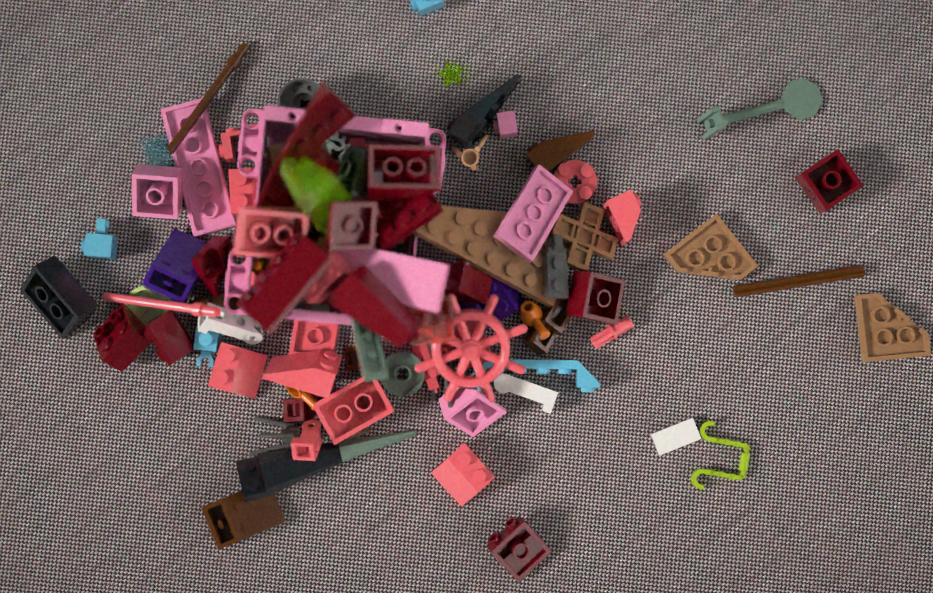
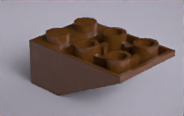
(234, 520)

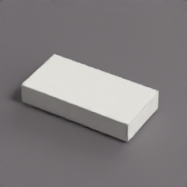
(675, 436)

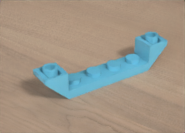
(583, 377)

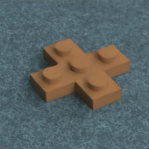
(585, 237)

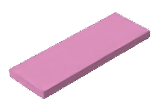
(202, 172)
(410, 279)

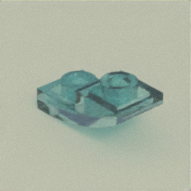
(156, 151)

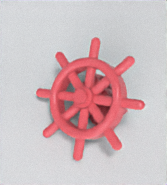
(474, 350)

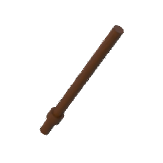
(233, 63)

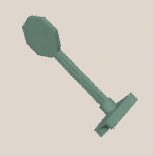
(798, 99)

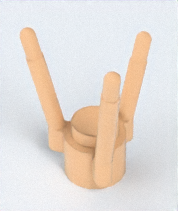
(470, 155)

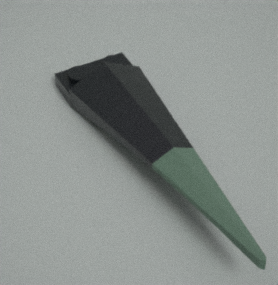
(277, 470)

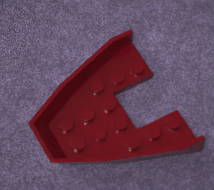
(318, 123)

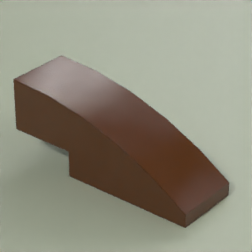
(555, 321)

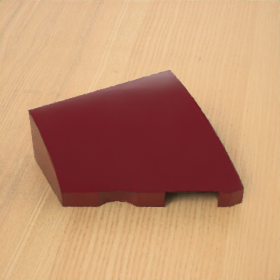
(212, 262)

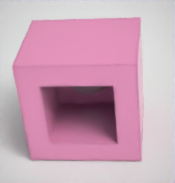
(505, 124)

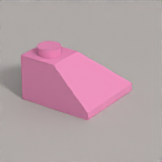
(471, 411)

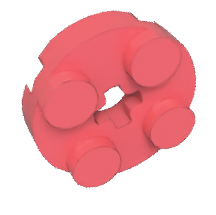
(584, 173)

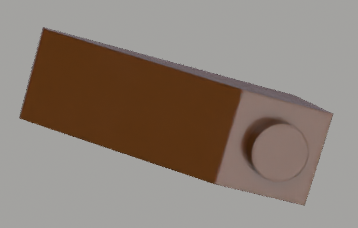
(555, 151)

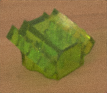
(313, 189)

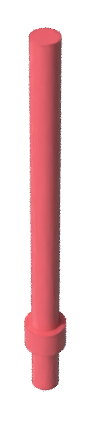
(196, 308)

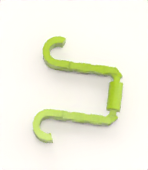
(744, 460)

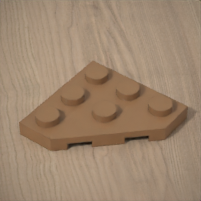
(711, 252)
(887, 331)

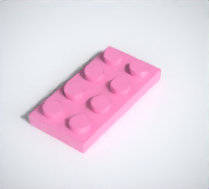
(533, 213)

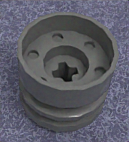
(297, 93)

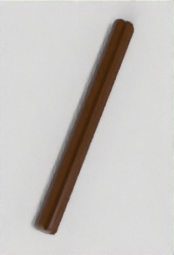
(798, 281)

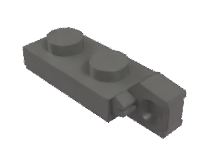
(555, 269)

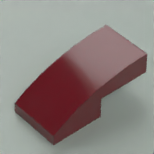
(298, 410)

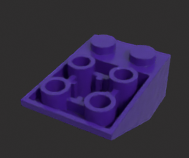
(172, 269)
(508, 301)

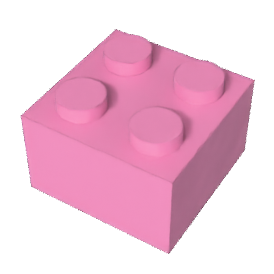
(157, 191)

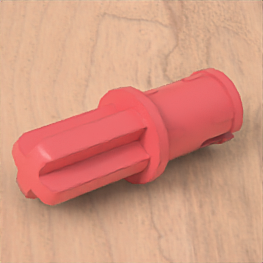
(611, 332)

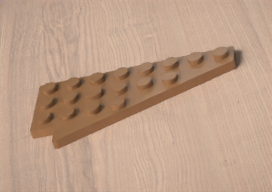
(470, 238)

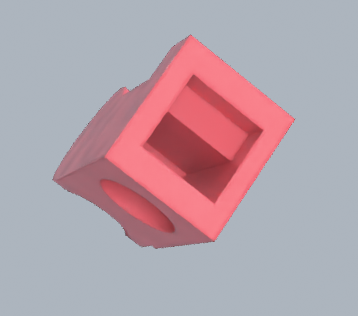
(309, 442)

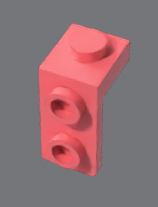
(227, 147)

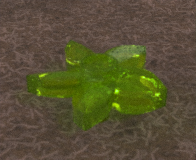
(450, 74)

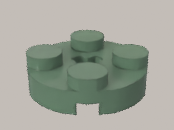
(400, 386)

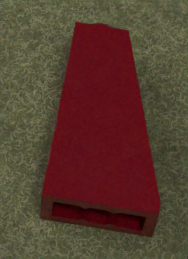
(375, 307)

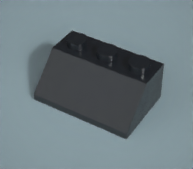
(58, 296)

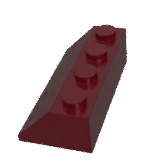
(284, 282)

